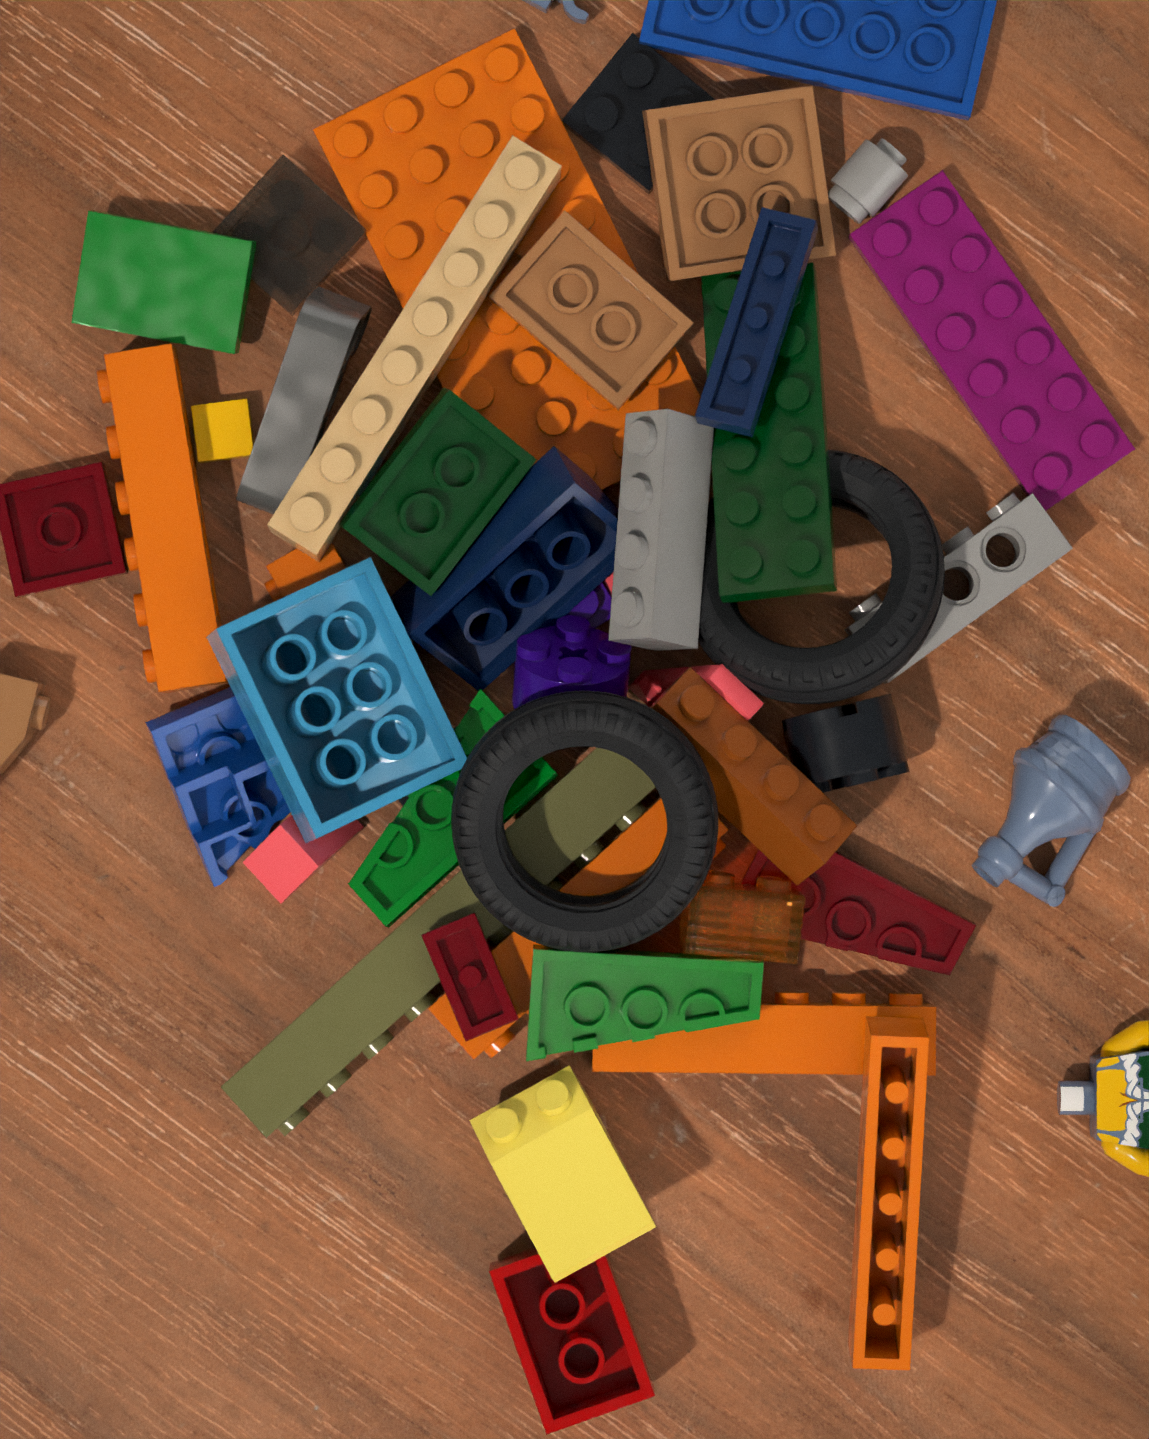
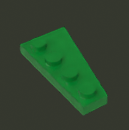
(418, 844)
(633, 996)

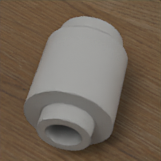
(867, 180)

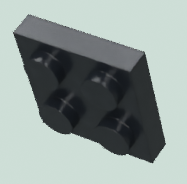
(612, 106)

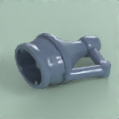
(1057, 792)

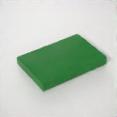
(163, 281)

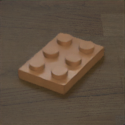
(591, 310)

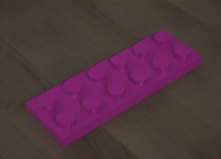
(991, 341)

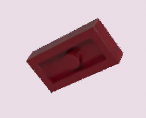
(470, 976)

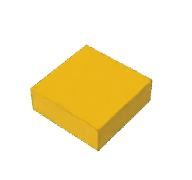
(222, 430)

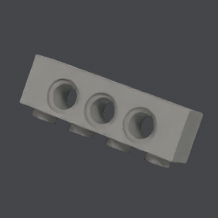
(1036, 547)

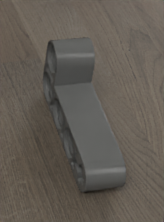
(303, 395)

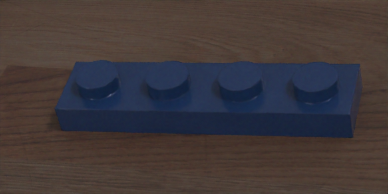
(756, 322)

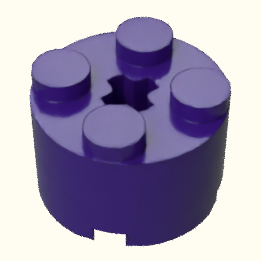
(569, 659)

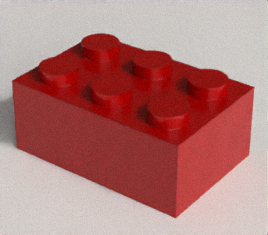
(571, 1339)

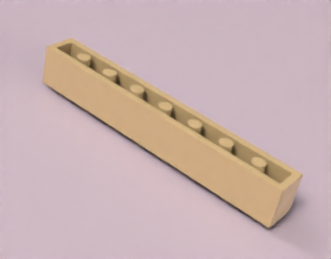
(415, 348)

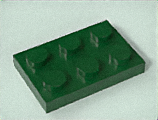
(437, 491)

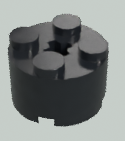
(847, 743)

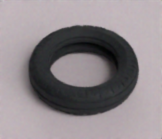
(877, 648)
(567, 919)

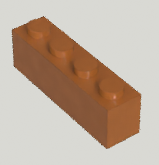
(755, 781)

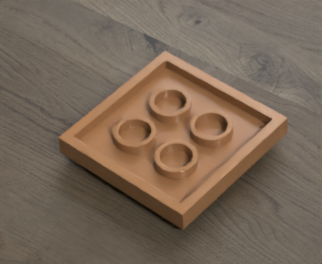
(723, 164)

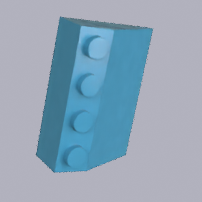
(337, 699)

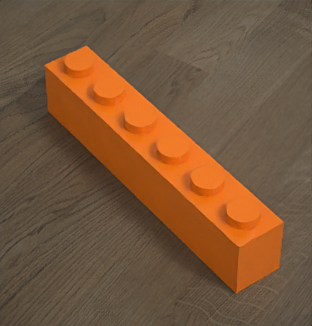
(165, 516)
(609, 871)
(786, 1039)
(888, 1192)

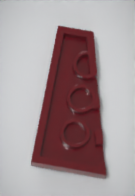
(873, 915)

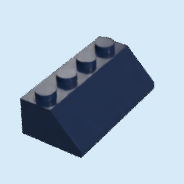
(520, 573)

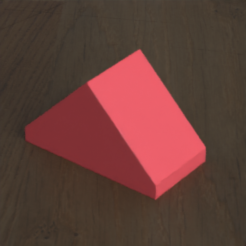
(287, 861)

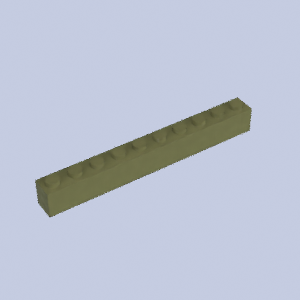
(399, 970)

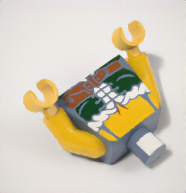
(1116, 1097)

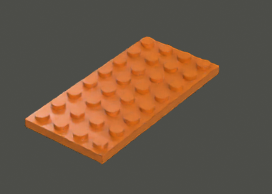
(410, 175)

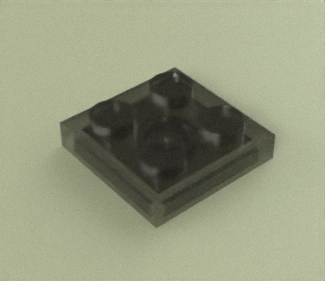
(297, 233)

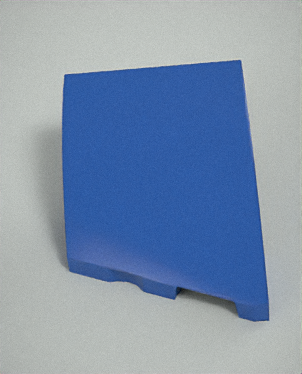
(218, 779)

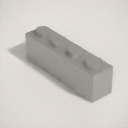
(661, 531)

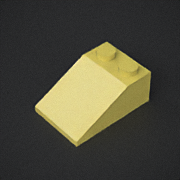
(562, 1173)

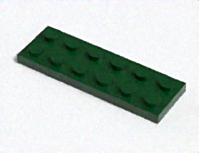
(774, 485)

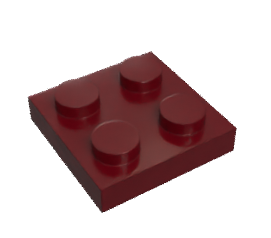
(60, 530)

